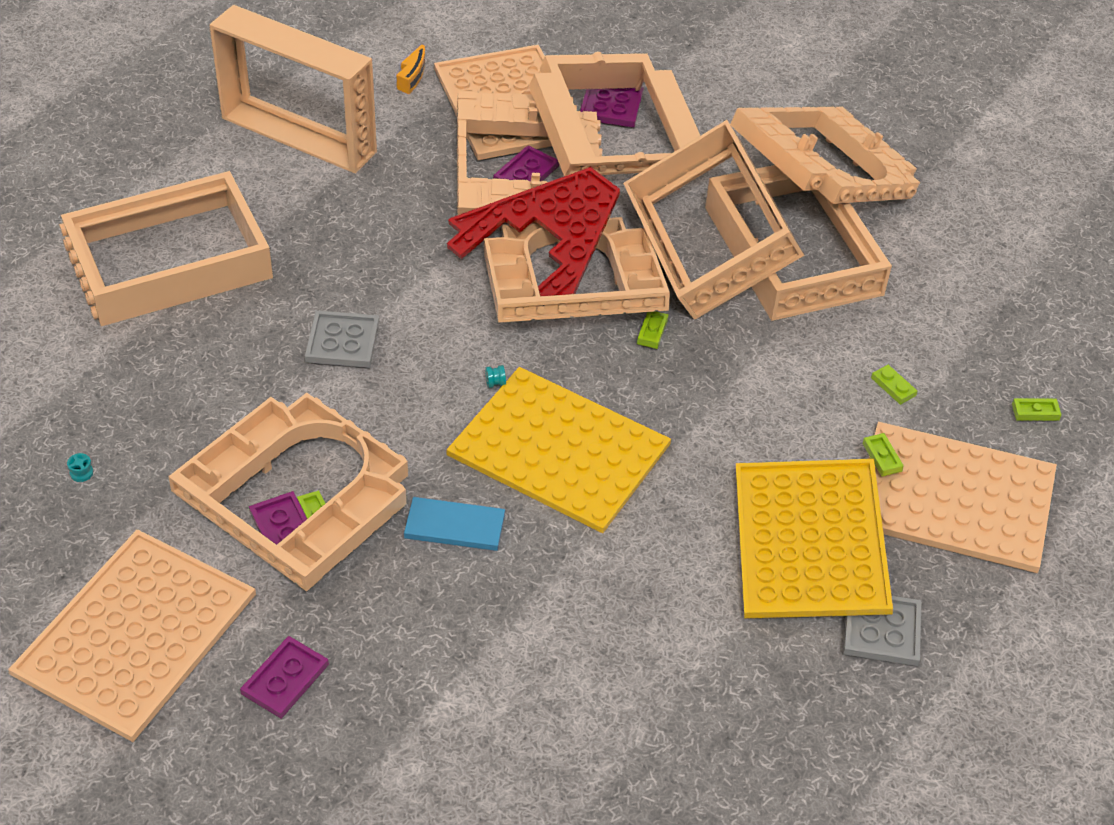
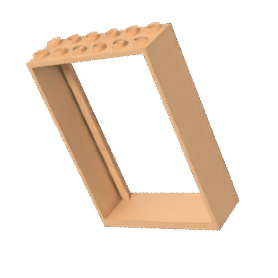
(237, 106)
(742, 270)
(176, 284)
(811, 293)

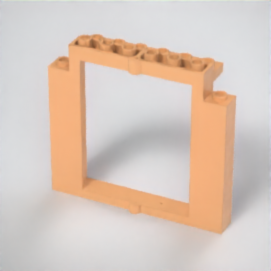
(605, 71)

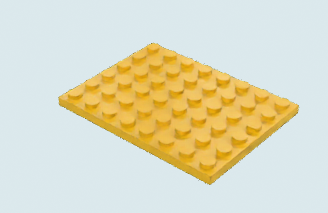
(559, 448)
(812, 539)

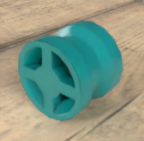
(495, 376)
(80, 467)

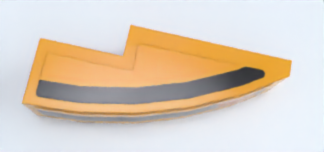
(411, 70)

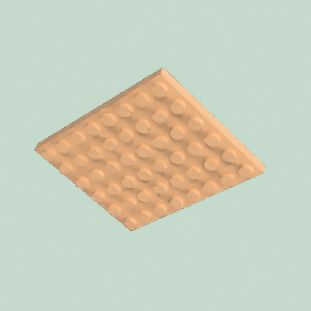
(494, 73)
(966, 498)
(133, 634)

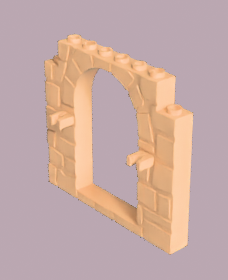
(503, 116)
(770, 134)
(631, 258)
(331, 530)

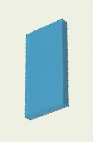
(454, 523)

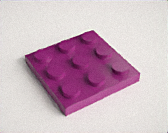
(614, 105)

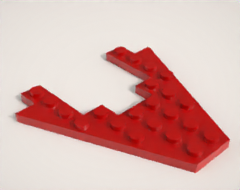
(568, 208)

